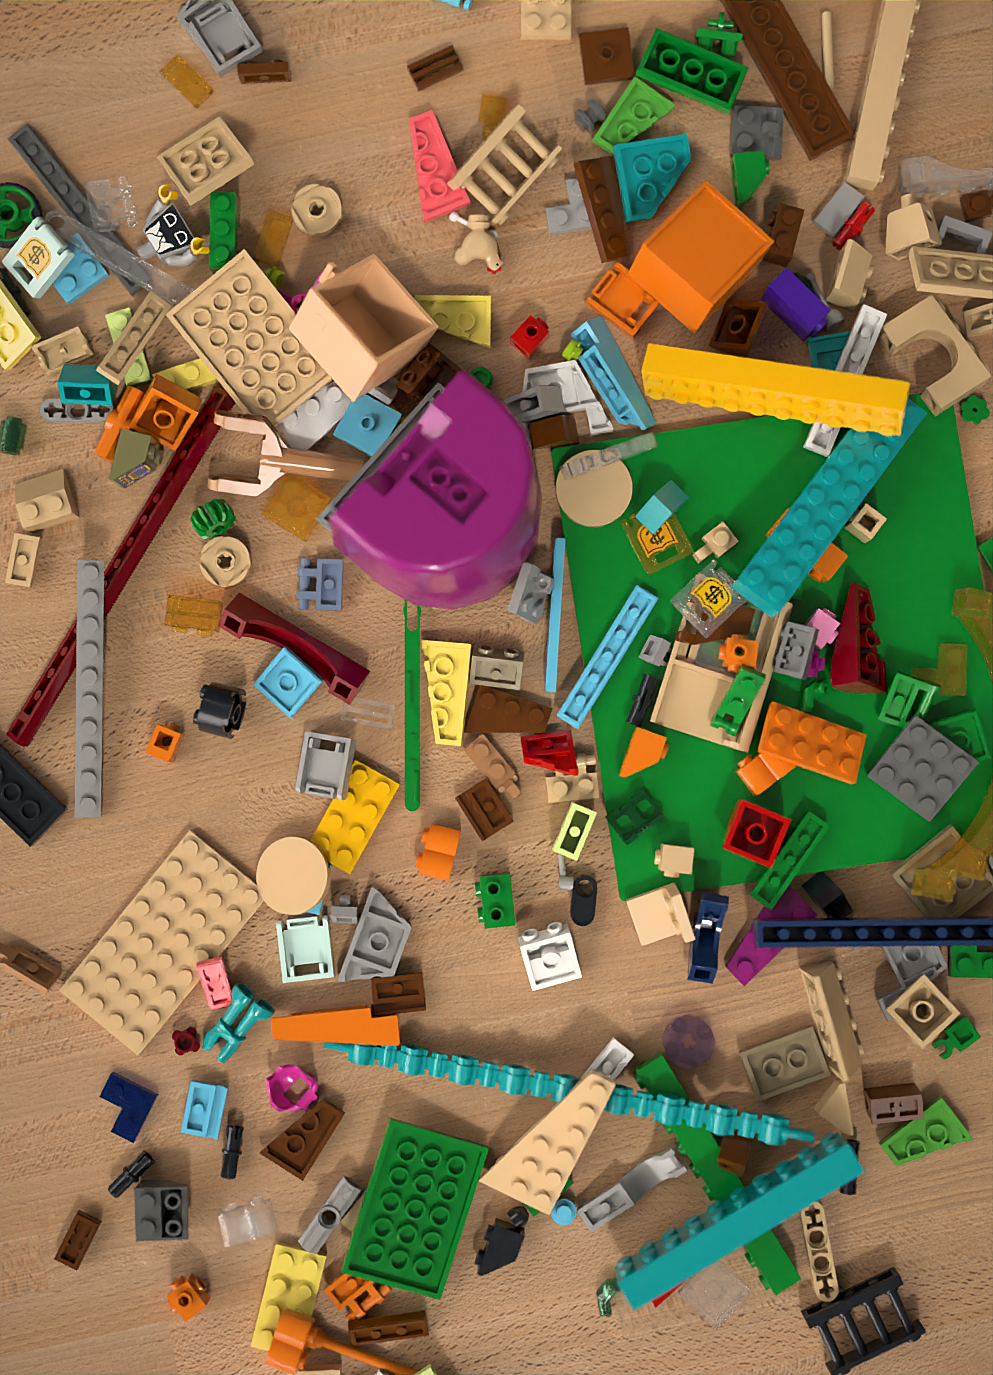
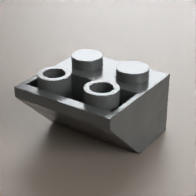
(161, 1211)

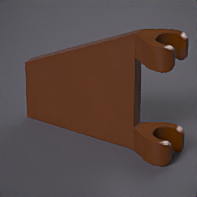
(737, 623)

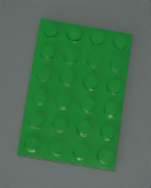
(414, 1209)

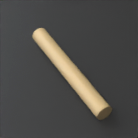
(827, 43)

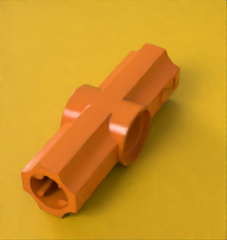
(118, 419)

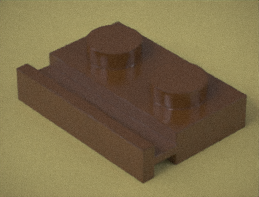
(484, 809)
(398, 994)

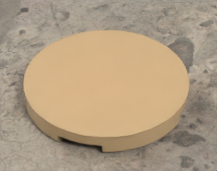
(596, 495)
(293, 875)

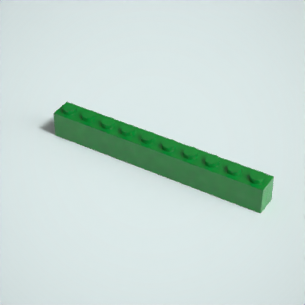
(703, 1151)

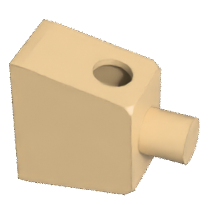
(910, 227)

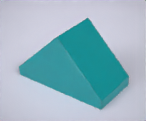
(661, 506)

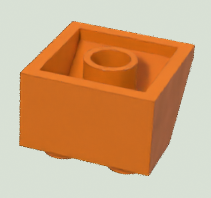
(166, 412)

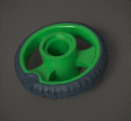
(20, 216)

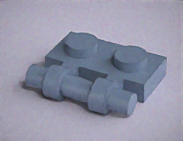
(328, 584)

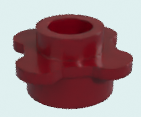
(181, 1047)

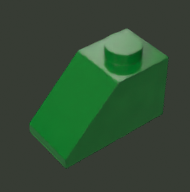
(748, 175)

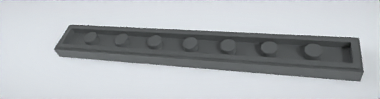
(61, 187)

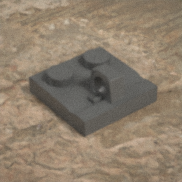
(757, 130)

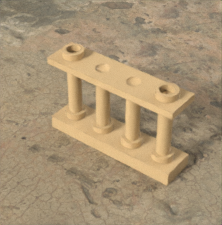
(481, 161)

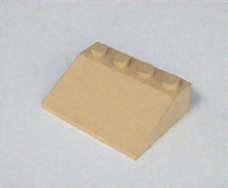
(832, 1019)

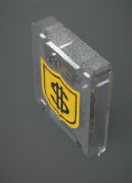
(713, 595)

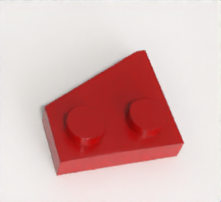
(550, 751)

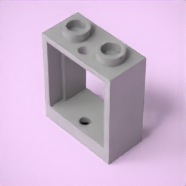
(964, 233)

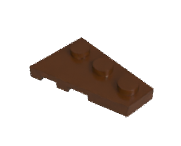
(505, 713)
(304, 1140)

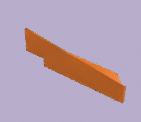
(338, 1025)

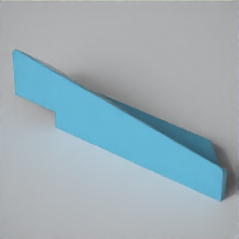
(611, 374)

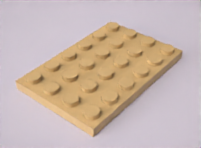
(245, 340)

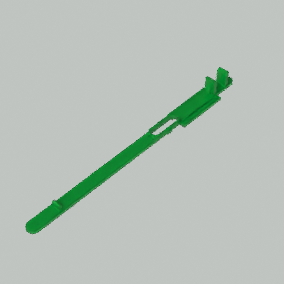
(412, 714)

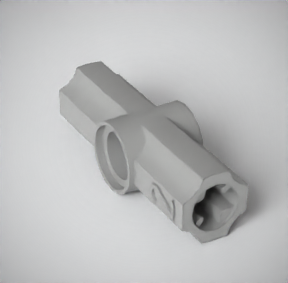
(320, 1227)

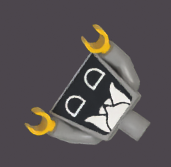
(169, 234)

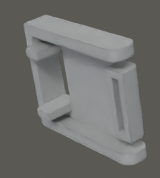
(224, 34)
(325, 770)

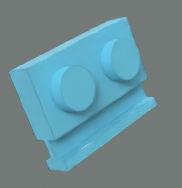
(204, 1109)

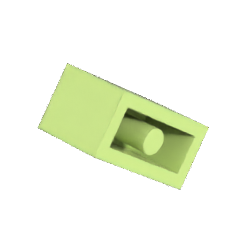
(574, 831)

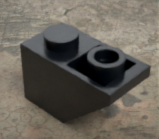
(501, 1247)

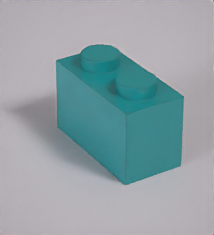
(85, 386)

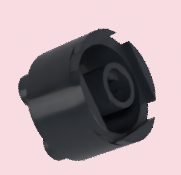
(220, 709)

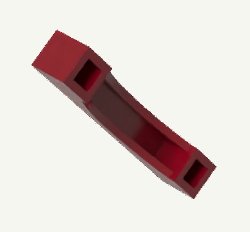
(252, 620)

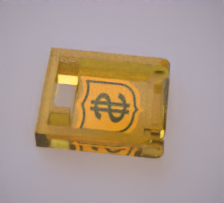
(648, 545)

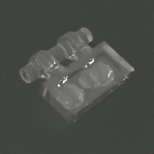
(102, 204)

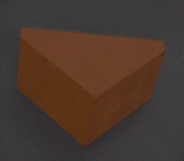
(553, 432)

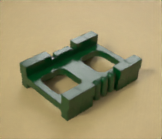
(639, 823)

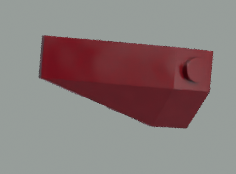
(855, 655)

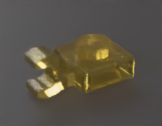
(491, 112)

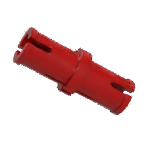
(854, 225)

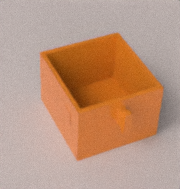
(700, 256)

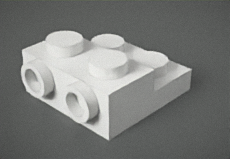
(549, 956)

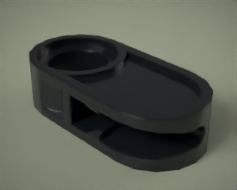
(583, 906)

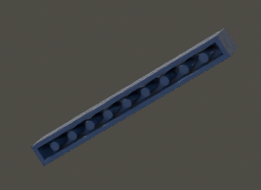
(873, 932)

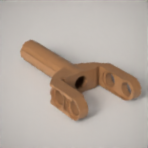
(277, 458)

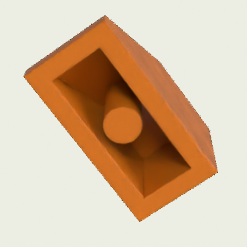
(643, 751)

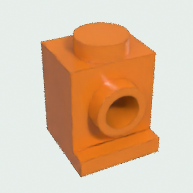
(156, 745)

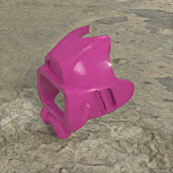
(282, 1080)

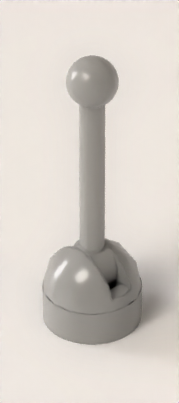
(835, 317)

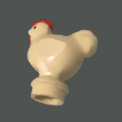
(479, 245)

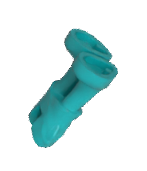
(240, 999)

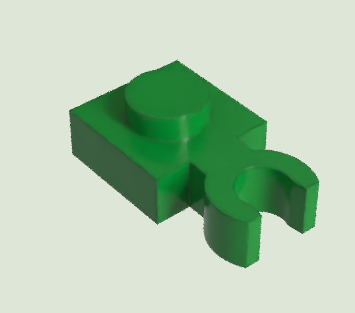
(959, 1036)

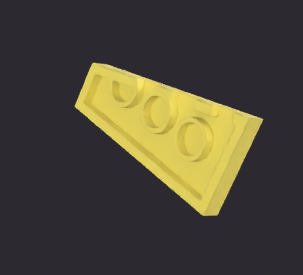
(448, 682)

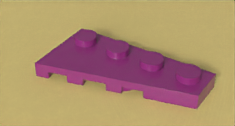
(750, 960)

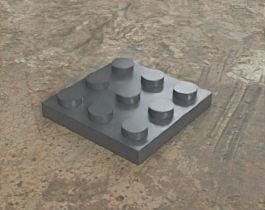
(922, 768)

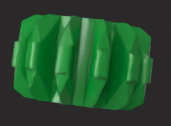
(212, 518)

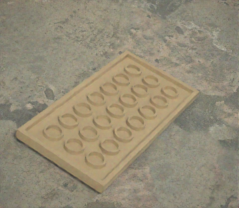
(152, 949)

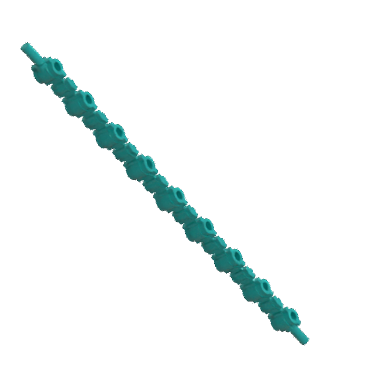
(516, 1079)

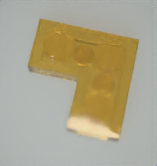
(950, 671)

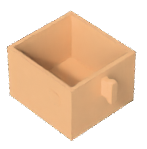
(362, 325)

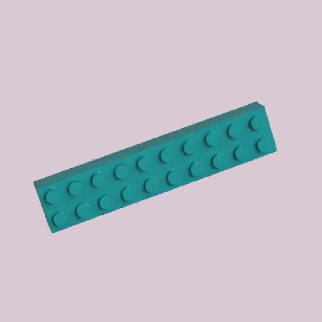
(820, 514)
(736, 1220)

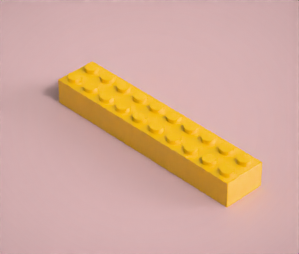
(775, 389)

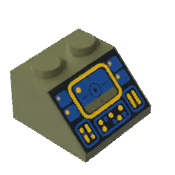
(134, 458)

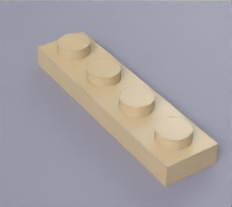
(133, 338)

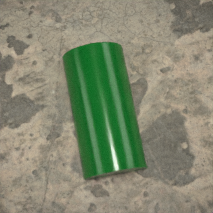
(692, 71)

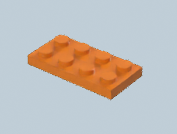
(812, 743)

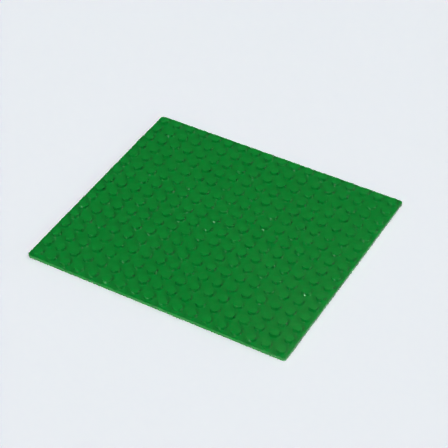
(912, 567)

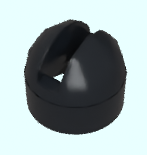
(519, 1216)

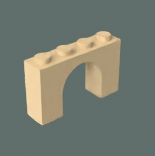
(931, 322)

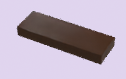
(388, 1328)

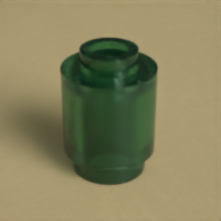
(12, 436)

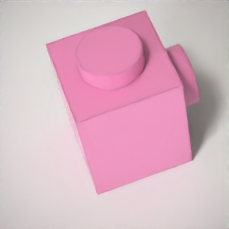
(826, 623)

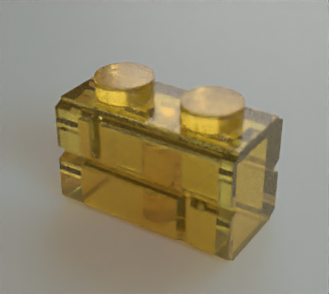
(193, 614)

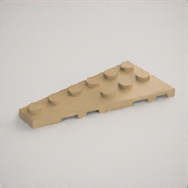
(547, 1153)

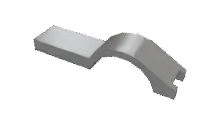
(630, 1188)

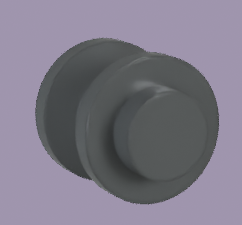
(586, 118)

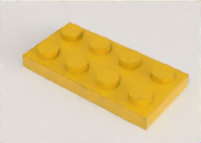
(352, 821)

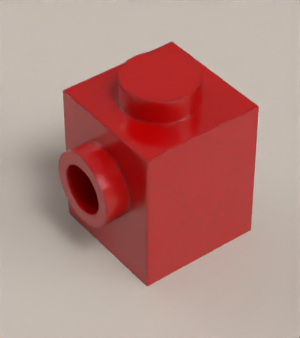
(530, 336)

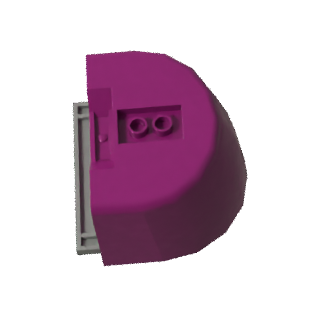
(444, 501)

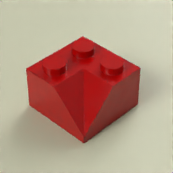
(755, 832)

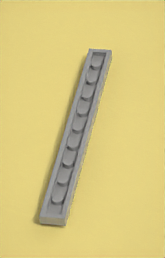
(89, 688)

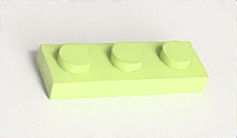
(139, 371)

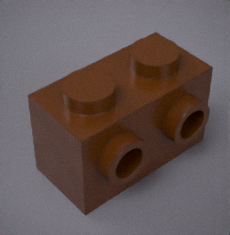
(784, 231)

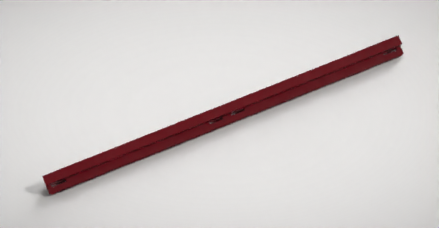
(123, 563)

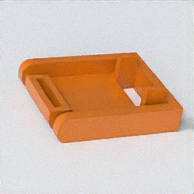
(619, 299)

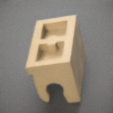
(62, 349)

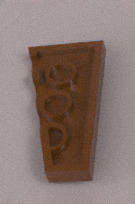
(603, 205)

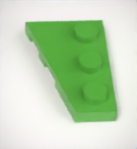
(632, 115)
(922, 1136)

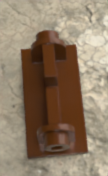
(427, 363)

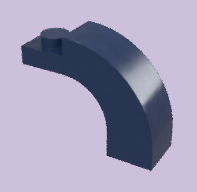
(706, 930)

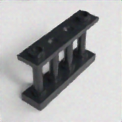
(863, 1294)

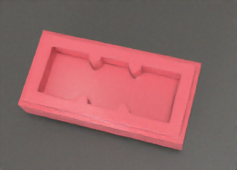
(215, 982)

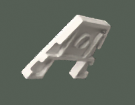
(574, 390)

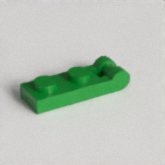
(738, 699)

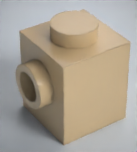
(865, 523)
(674, 859)

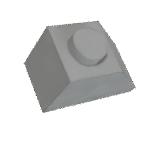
(536, 403)

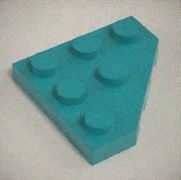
(649, 172)

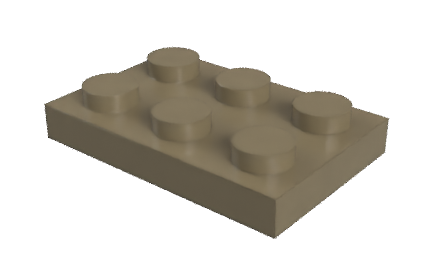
(784, 1063)

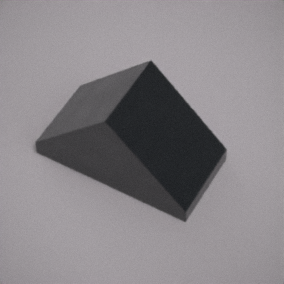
(827, 896)

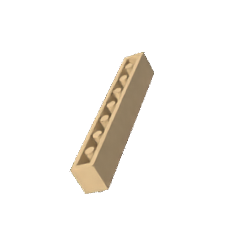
(880, 93)

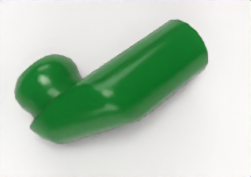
(812, 692)

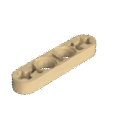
(822, 1248)

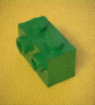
(497, 900)

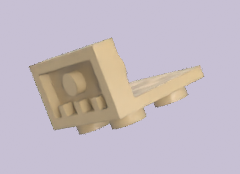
(660, 915)

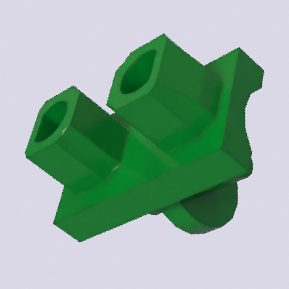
(729, 39)

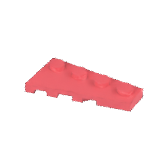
(434, 169)

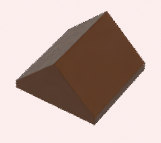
(738, 327)

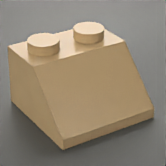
(849, 276)
(45, 501)
(922, 1011)

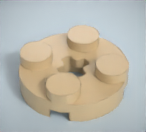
(320, 196)
(226, 547)

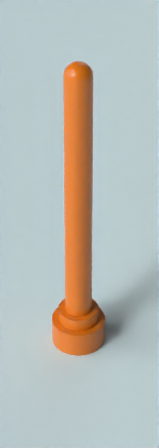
(359, 1354)

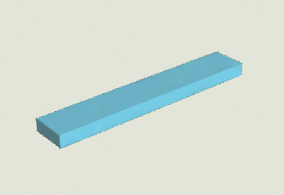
(555, 614)
(607, 656)

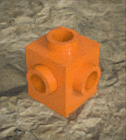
(747, 649)
(187, 1296)

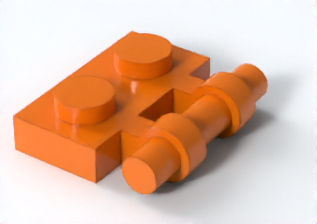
(347, 1288)

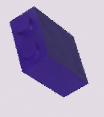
(796, 305)

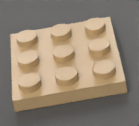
(205, 160)

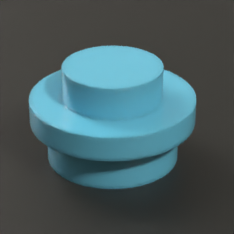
(564, 1211)

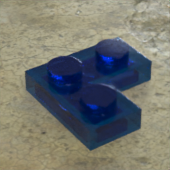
(135, 1104)

